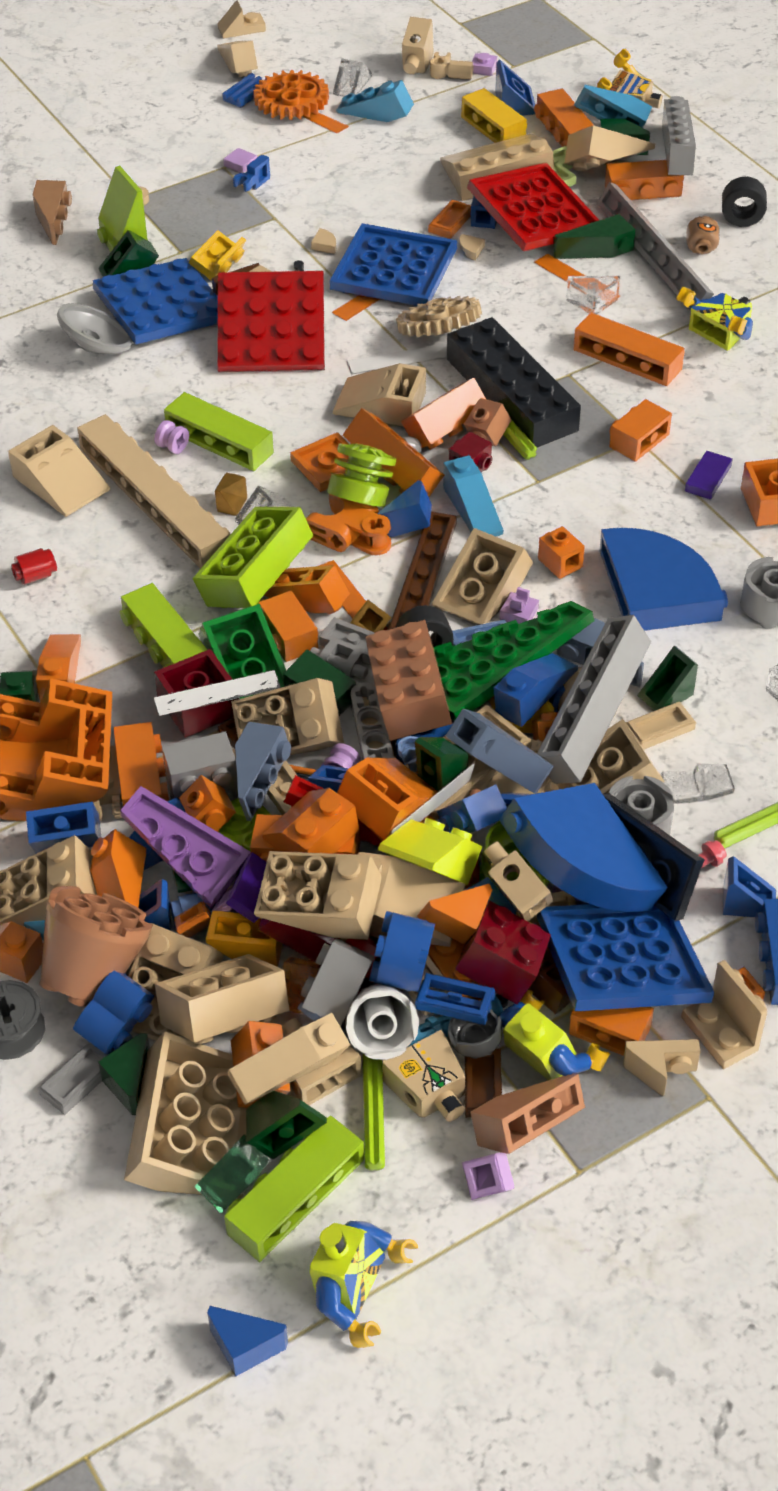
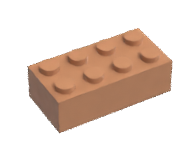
(407, 680)

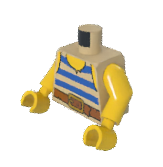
(630, 82)

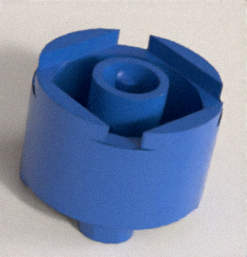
(402, 951)

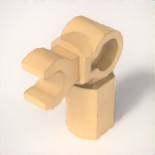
(443, 65)

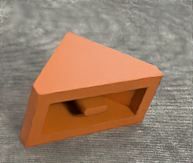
(458, 913)

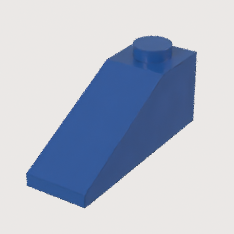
(530, 687)

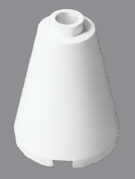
(381, 1021)

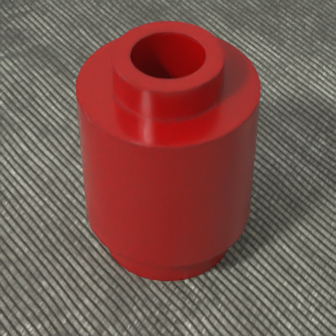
(33, 565)

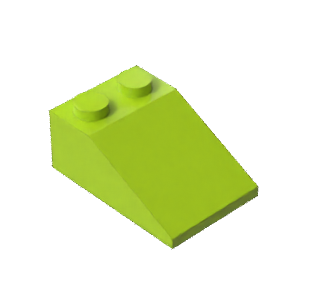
(121, 210)

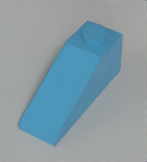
(612, 105)
(470, 495)

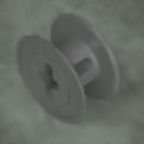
(27, 1022)

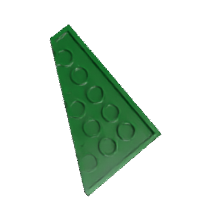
(476, 666)

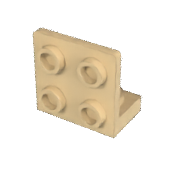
(732, 1022)

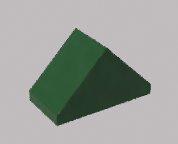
(671, 681)
(124, 1071)

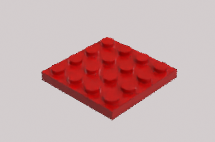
(531, 204)
(271, 321)

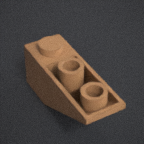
(51, 206)

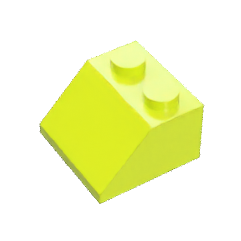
(434, 849)

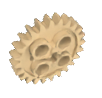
(438, 316)

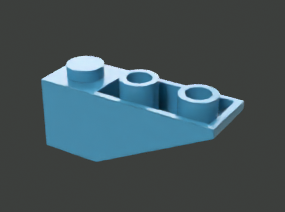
(380, 104)

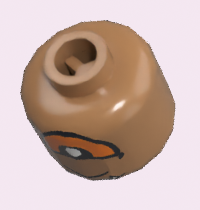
(702, 233)

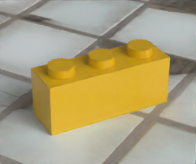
(492, 116)

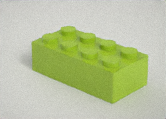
(253, 557)

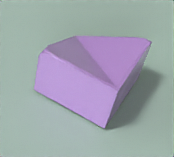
(488, 1175)

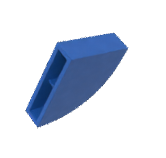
(660, 579)
(583, 848)

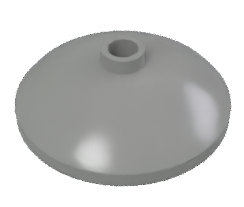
(93, 329)

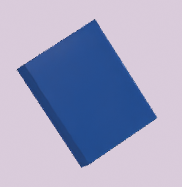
(513, 90)

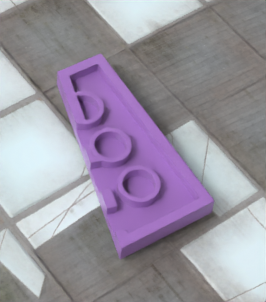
(192, 849)

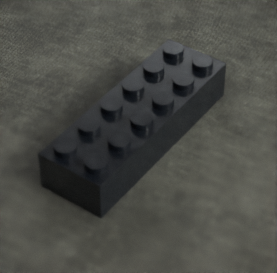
(515, 379)

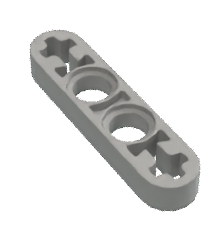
(365, 732)

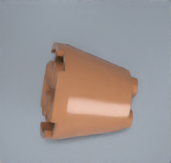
(88, 940)

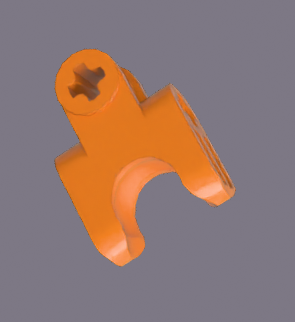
(351, 525)

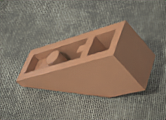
(526, 1113)

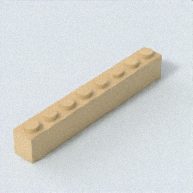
(152, 489)

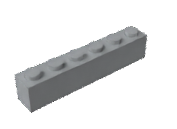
(678, 136)
(594, 699)

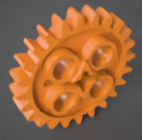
(291, 94)

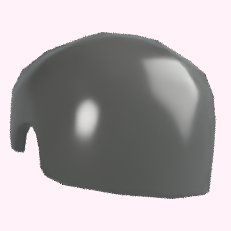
(475, 1039)

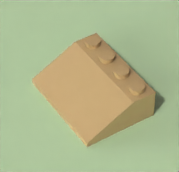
(494, 159)
(183, 1116)

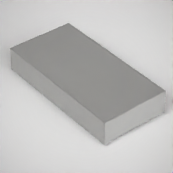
(73, 1079)

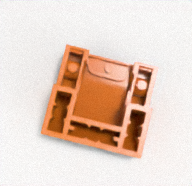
(54, 749)

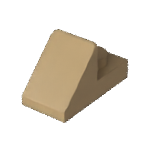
(237, 24)
(653, 1060)

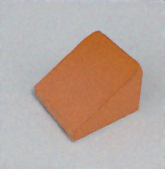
(193, 920)

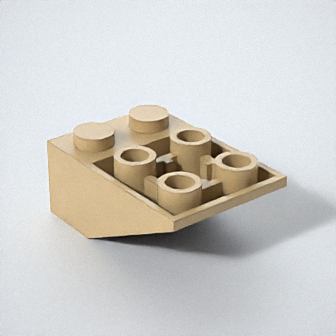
(385, 392)
(56, 471)
(303, 709)
(29, 883)
(320, 892)
(163, 958)

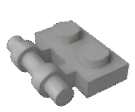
(348, 640)

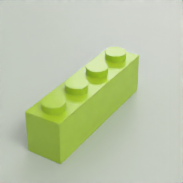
(221, 431)
(159, 626)
(293, 1188)

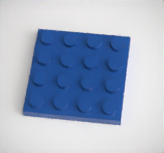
(393, 265)
(159, 300)
(623, 958)

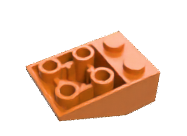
(384, 793)

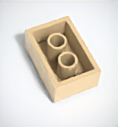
(222, 998)

